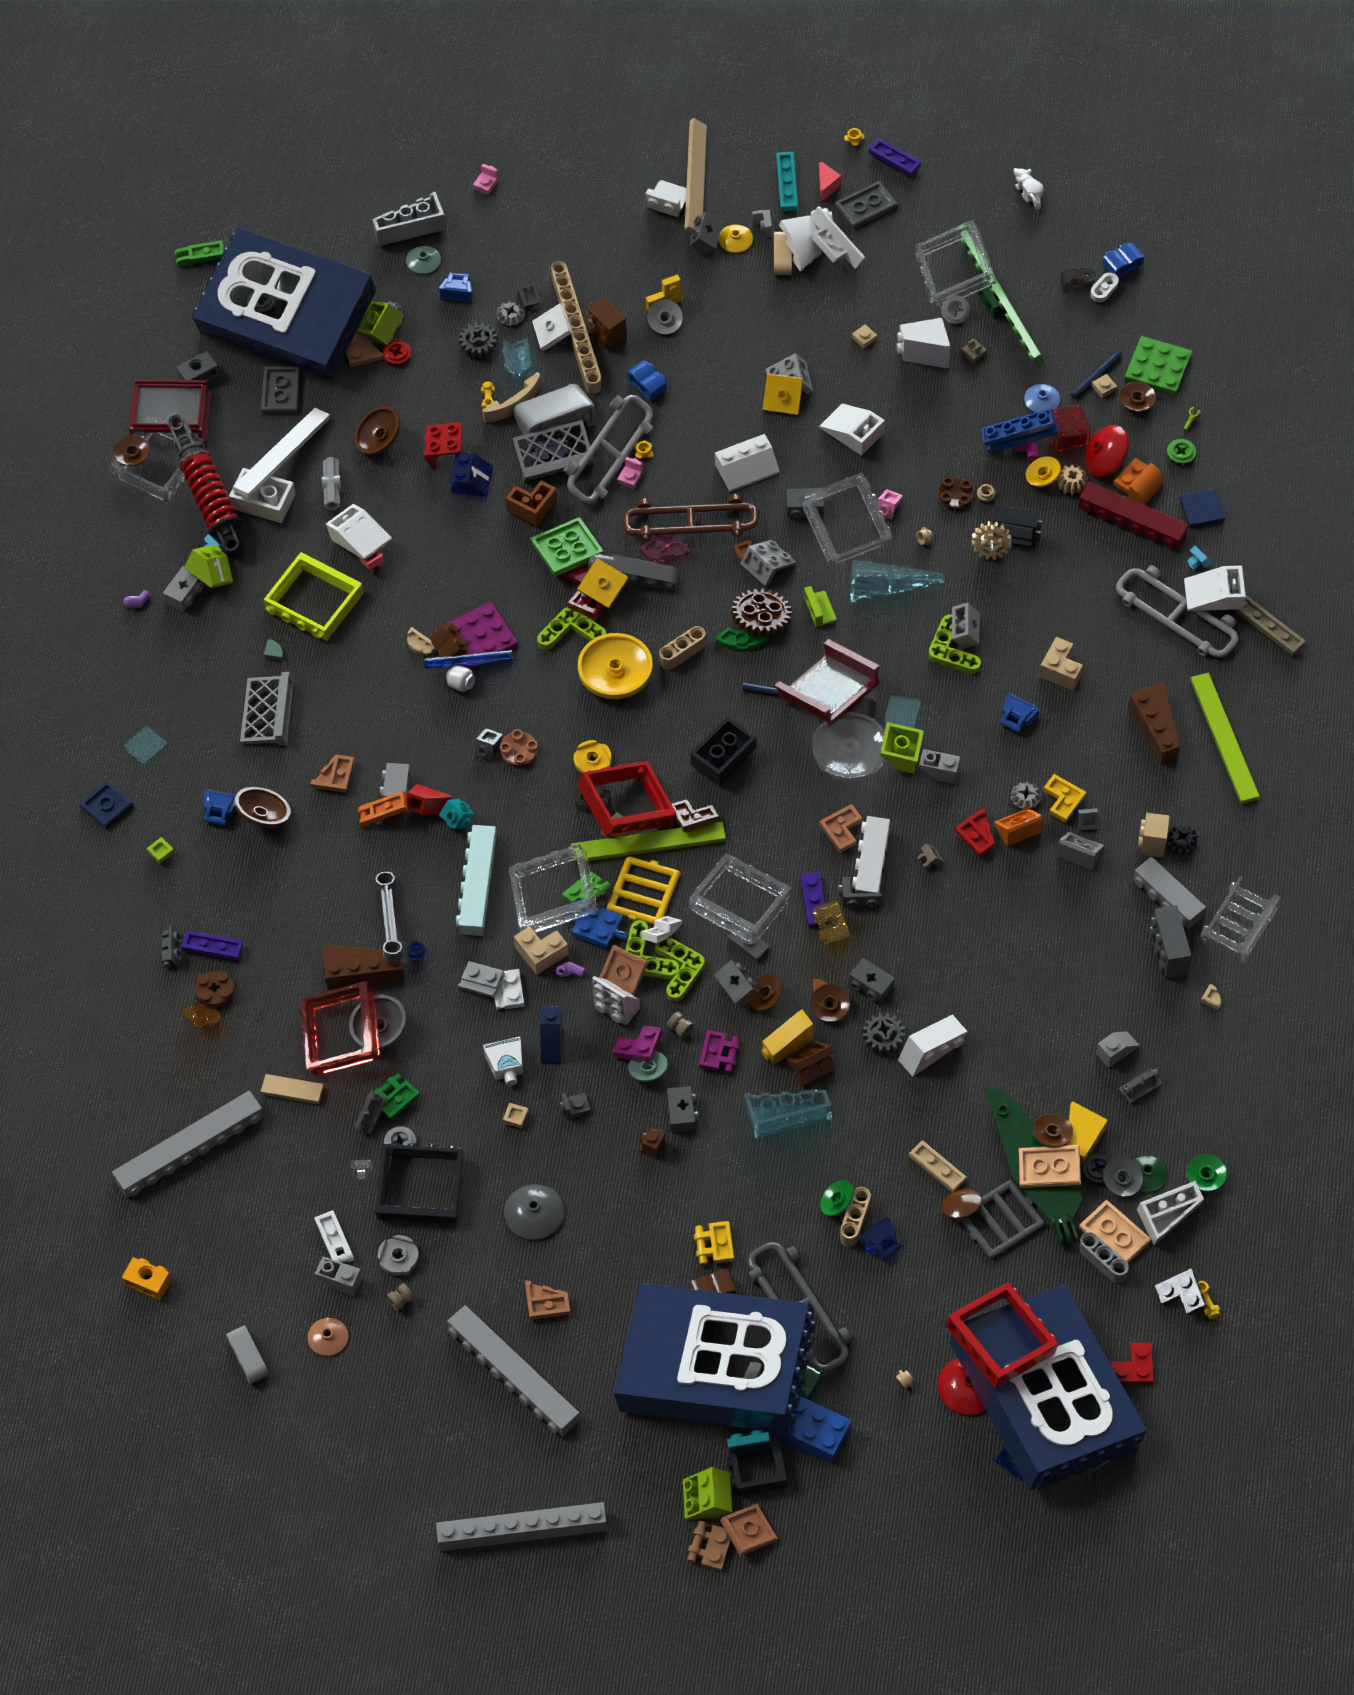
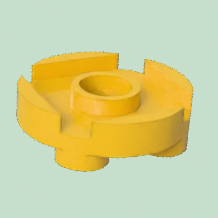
(594, 749)

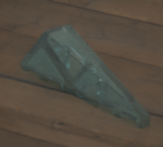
(877, 579)

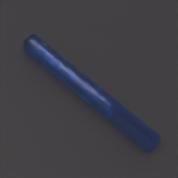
(468, 659)

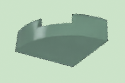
(273, 650)

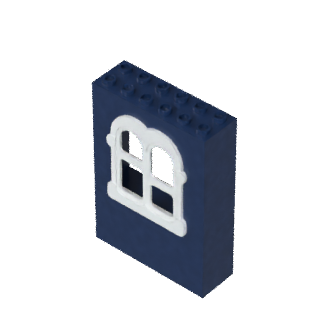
(319, 313)
(663, 1347)
(1033, 1446)

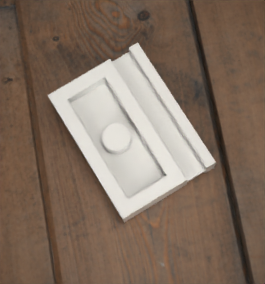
(510, 991)

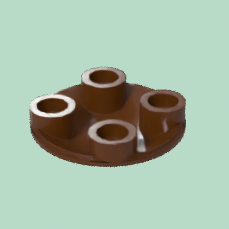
(955, 492)
(961, 1204)

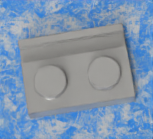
(481, 979)

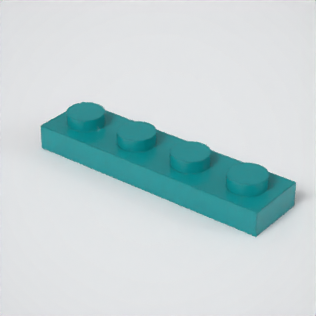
(787, 181)

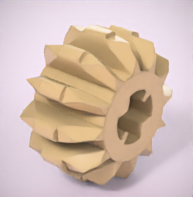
(1072, 480)

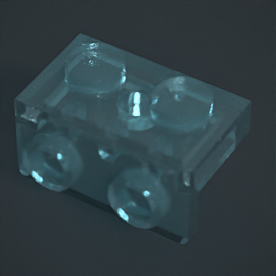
(518, 357)

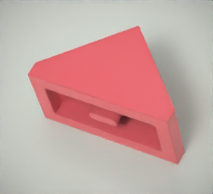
(828, 180)

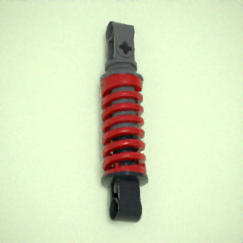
(206, 487)

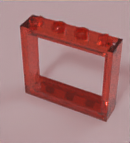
(309, 1004)

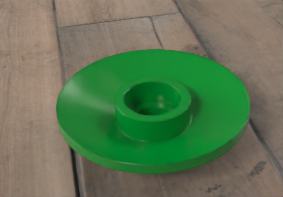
(1207, 1165)
(837, 1198)

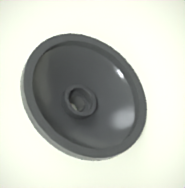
(388, 1014)
(537, 1222)

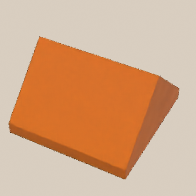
(1019, 826)

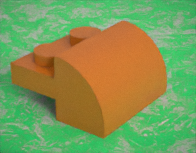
(1140, 481)

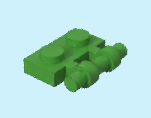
(576, 891)

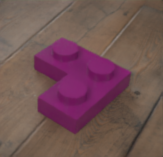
(640, 1049)

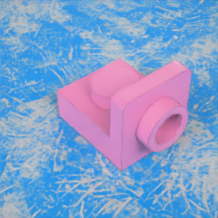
(487, 179)
(631, 473)
(888, 502)

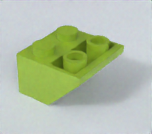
(707, 1494)

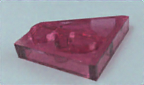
(663, 548)

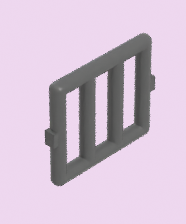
(1023, 1233)

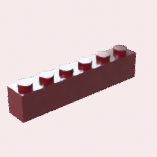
(1133, 516)

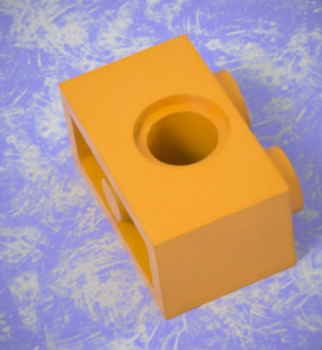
(153, 1287)

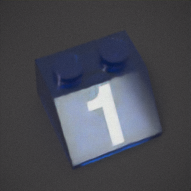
(470, 475)

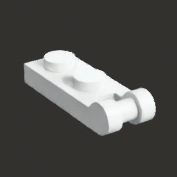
(333, 1237)

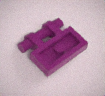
(713, 1049)

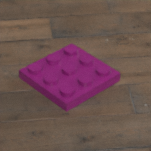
(484, 631)

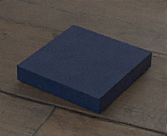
(1202, 508)
(106, 804)

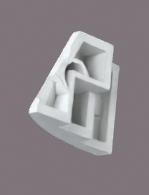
(799, 241)

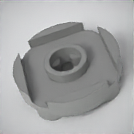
(398, 1266)

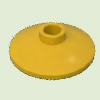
(735, 239)
(1043, 471)

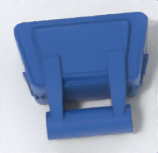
(456, 288)
(1018, 711)
(218, 804)

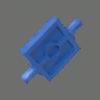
(599, 927)

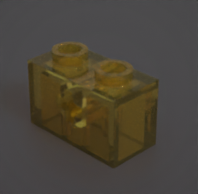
(833, 912)

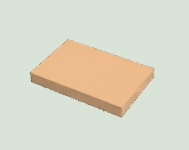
(1049, 1166)
(1116, 1231)

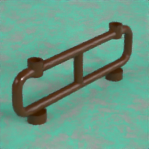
(734, 503)

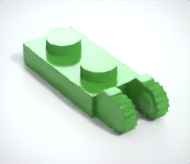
(199, 253)

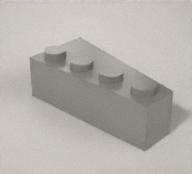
(410, 221)

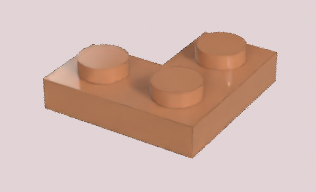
(837, 827)

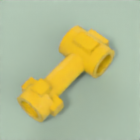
(488, 389)
(1210, 1311)

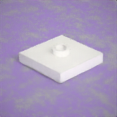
(552, 326)

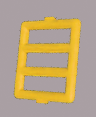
(624, 876)

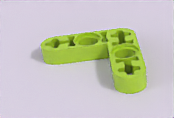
(571, 623)
(944, 648)
(667, 963)
(686, 967)

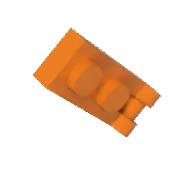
(382, 808)

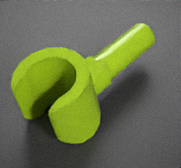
(1192, 417)

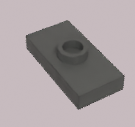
(755, 950)

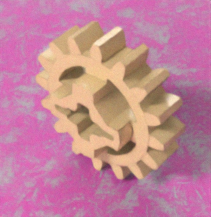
(991, 540)

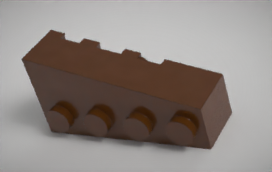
(1154, 716)
(355, 965)

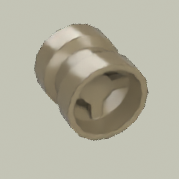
(680, 1025)
(400, 1297)

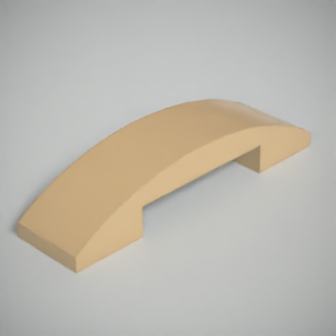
(497, 412)

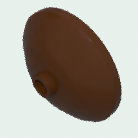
(377, 430)
(262, 807)

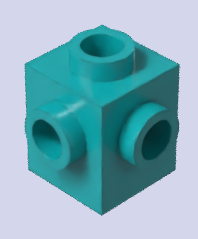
(456, 814)

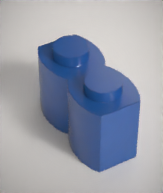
(1123, 260)
(647, 380)

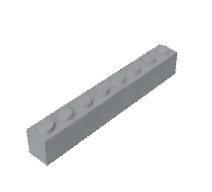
(188, 1144)
(513, 1370)
(521, 1526)

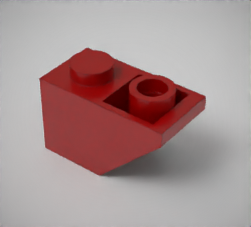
(426, 800)

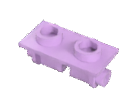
(552, 447)

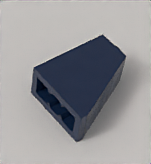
(551, 1034)

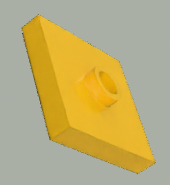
(782, 394)
(602, 583)

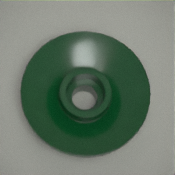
(1156, 1178)

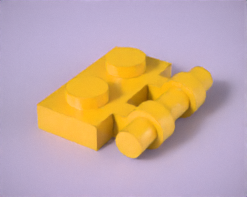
(721, 1243)

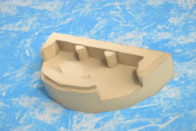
(419, 643)

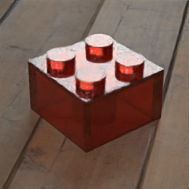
(1072, 428)

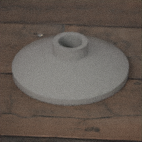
(665, 308)

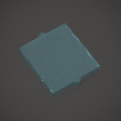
(902, 711)
(145, 745)

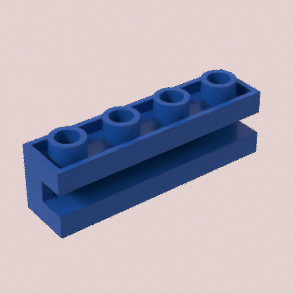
(1020, 431)

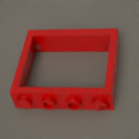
(611, 827)
(977, 1352)

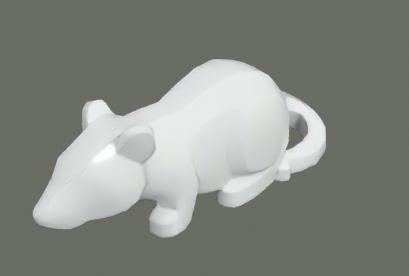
(1032, 188)

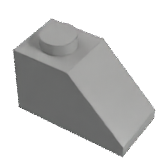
(1116, 1047)

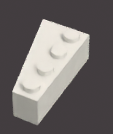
(872, 855)

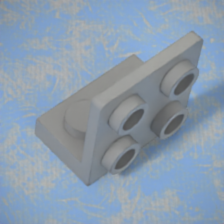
(793, 367)
(765, 559)

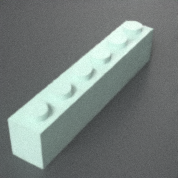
(477, 880)

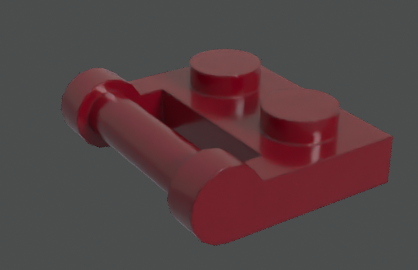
(582, 603)

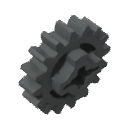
(477, 339)
(875, 1037)

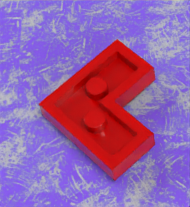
(1139, 1369)

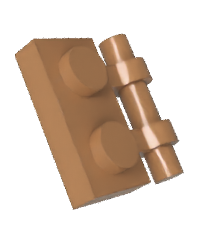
(716, 1548)

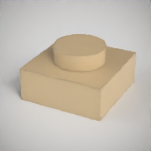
(864, 336)
(1104, 386)
(515, 1115)

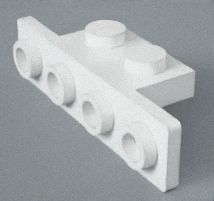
(833, 240)

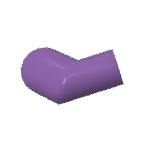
(136, 601)
(570, 968)

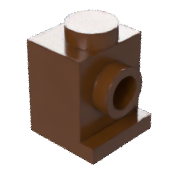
(652, 1143)

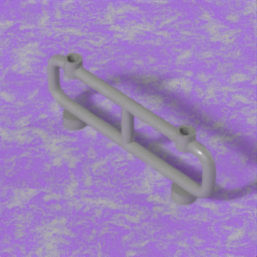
(574, 469)
(1151, 575)

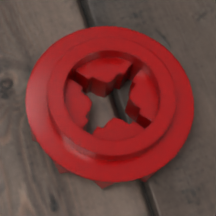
(394, 347)

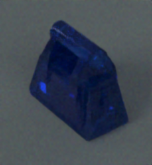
(878, 1237)

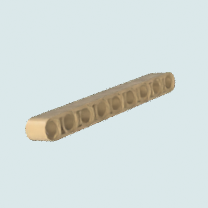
(579, 336)

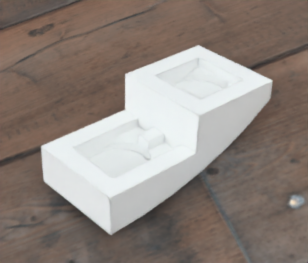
(662, 929)

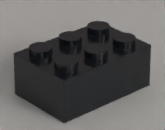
(723, 751)

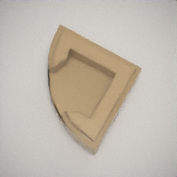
(1212, 997)

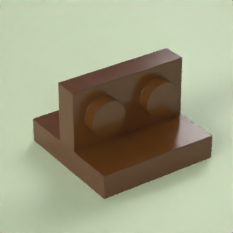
(811, 1062)

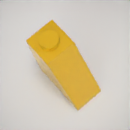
(788, 1038)
(1087, 1129)

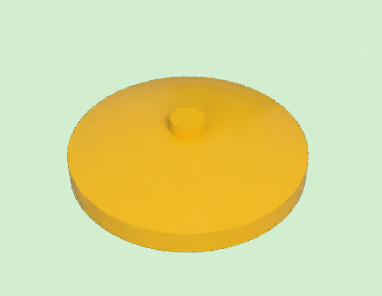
(615, 666)

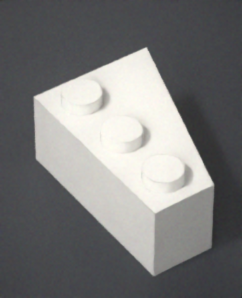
(1168, 1210)

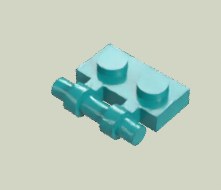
(739, 1441)

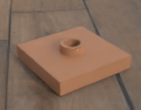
(624, 969)
(748, 1529)

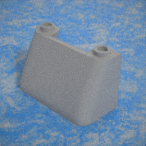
(554, 410)

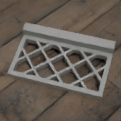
(555, 466)
(282, 707)

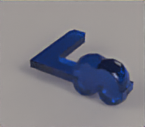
(1001, 1460)

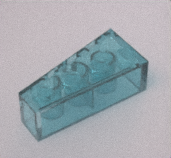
(786, 1111)

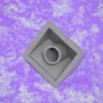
(1079, 850)

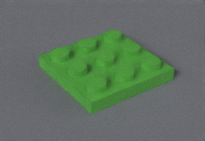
(1158, 365)
(566, 546)

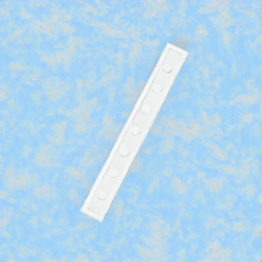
(281, 452)

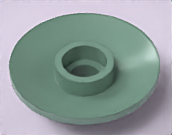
(423, 260)
(648, 1071)

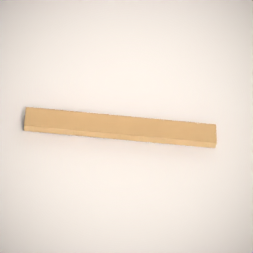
(695, 172)

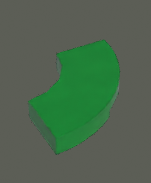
(740, 640)

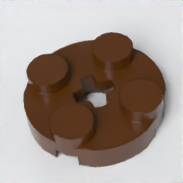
(214, 979)

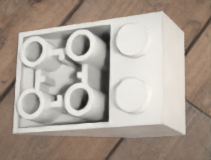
(854, 427)
(357, 532)
(1216, 589)
(614, 1000)

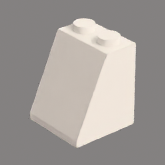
(924, 343)

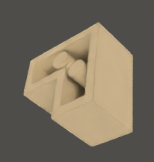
(1058, 666)
(1153, 835)
(540, 953)

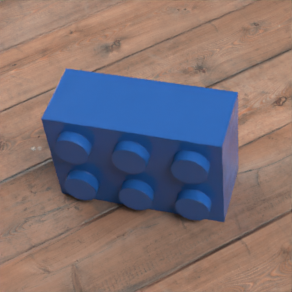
(817, 1431)

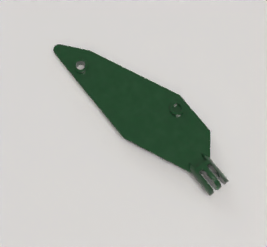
(1016, 1132)

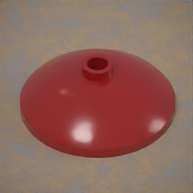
(1106, 451)
(957, 1393)

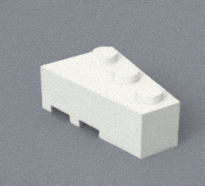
(931, 1044)

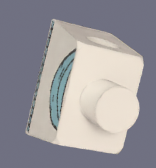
(505, 1059)

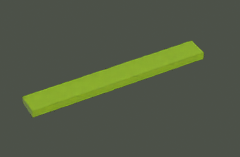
(1224, 738)
(652, 842)

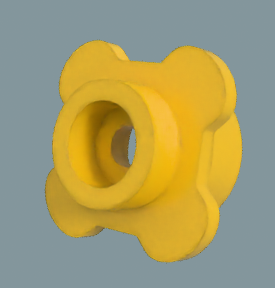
(854, 136)
(643, 445)

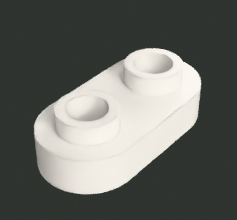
(1102, 290)

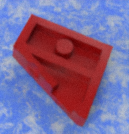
(976, 833)

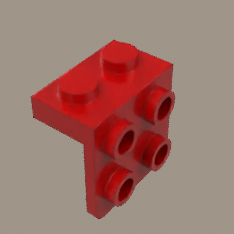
(441, 441)

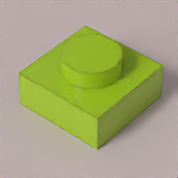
(160, 850)

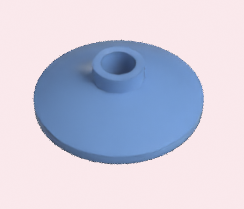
(1036, 402)

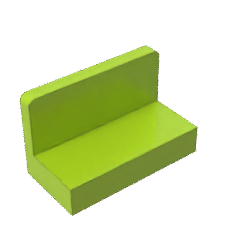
(819, 607)

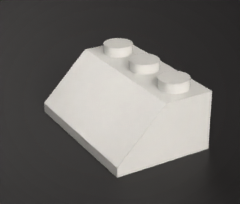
(746, 463)

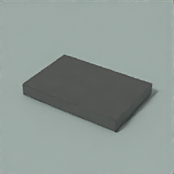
(866, 205)
(280, 390)

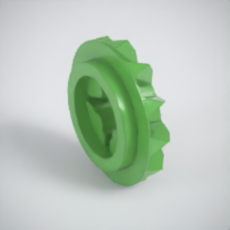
(1181, 445)

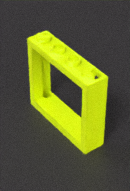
(324, 572)

